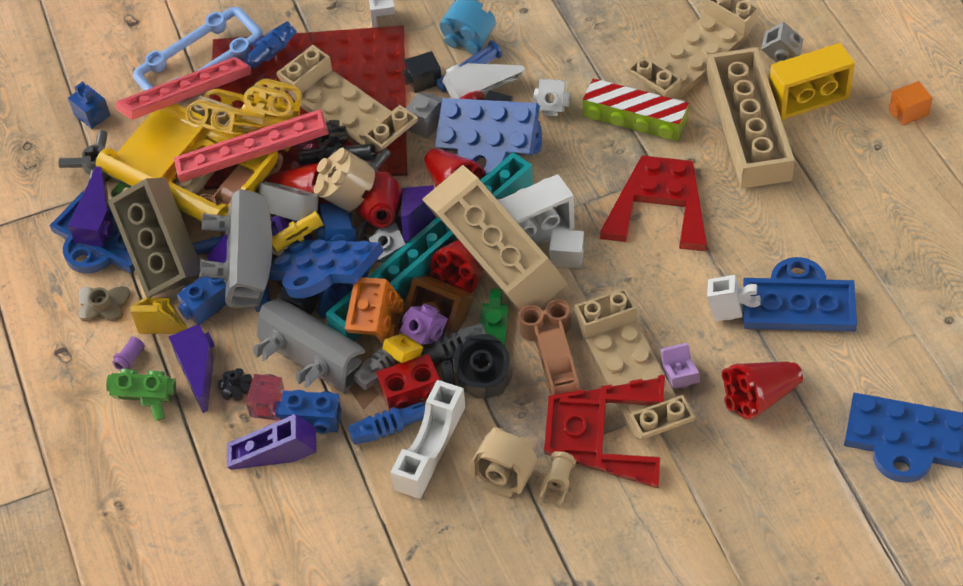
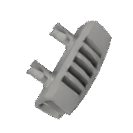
(247, 249)
(308, 343)

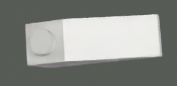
(481, 77)

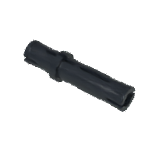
(315, 155)

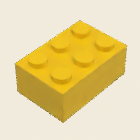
(812, 80)

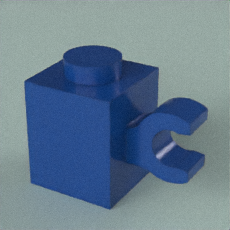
(88, 105)

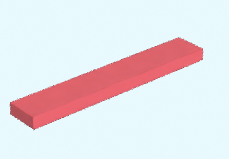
(182, 88)
(251, 145)

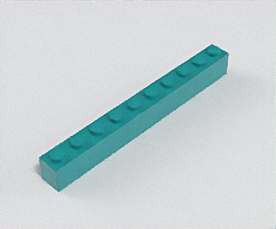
(415, 256)

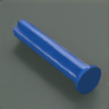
(482, 57)

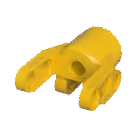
(255, 113)

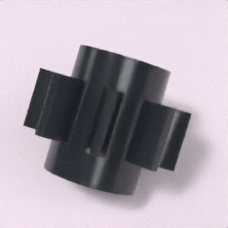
(337, 135)

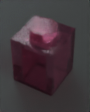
(263, 396)

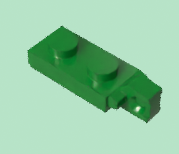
(495, 316)

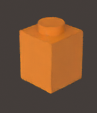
(910, 103)

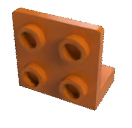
(374, 309)

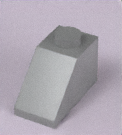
(427, 109)

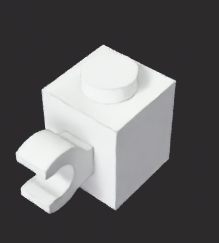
(728, 299)

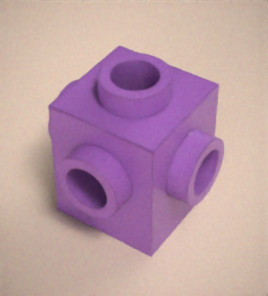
(423, 324)

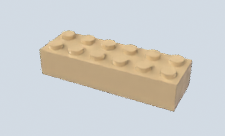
(750, 118)

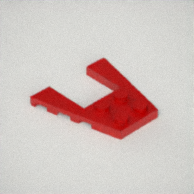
(663, 183)
(577, 428)

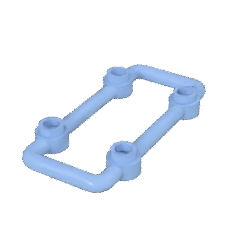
(215, 23)

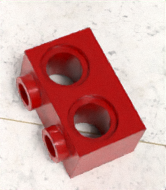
(407, 379)

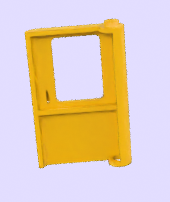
(152, 154)

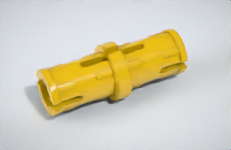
(296, 231)

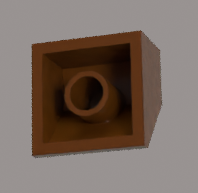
(447, 299)

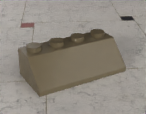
(155, 236)

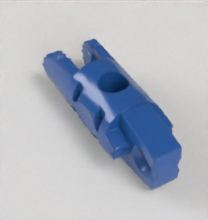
(270, 44)

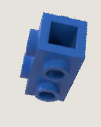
(336, 224)
(202, 299)
(318, 409)

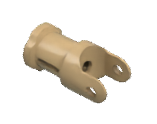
(558, 475)

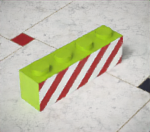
(635, 109)

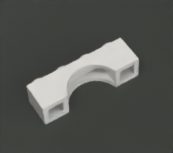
(416, 465)

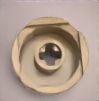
(344, 179)
(504, 462)

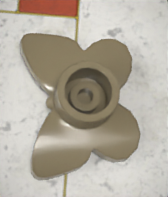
(102, 302)

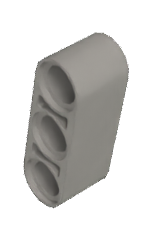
(288, 201)

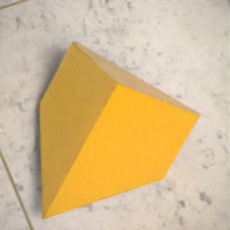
(156, 316)

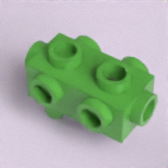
(149, 389)

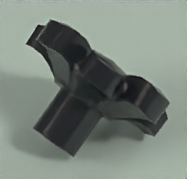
(234, 383)

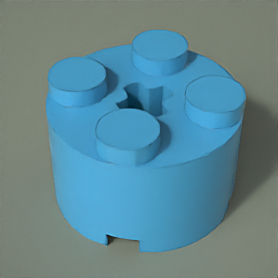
(467, 25)

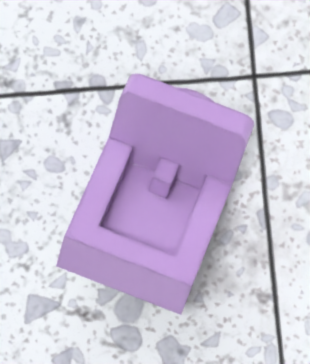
(679, 366)

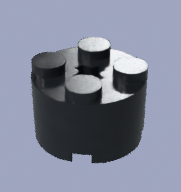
(472, 355)

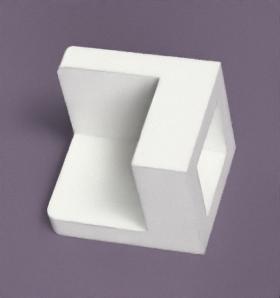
(380, 8)
(567, 248)

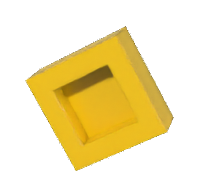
(402, 348)

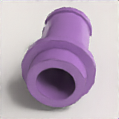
(128, 354)

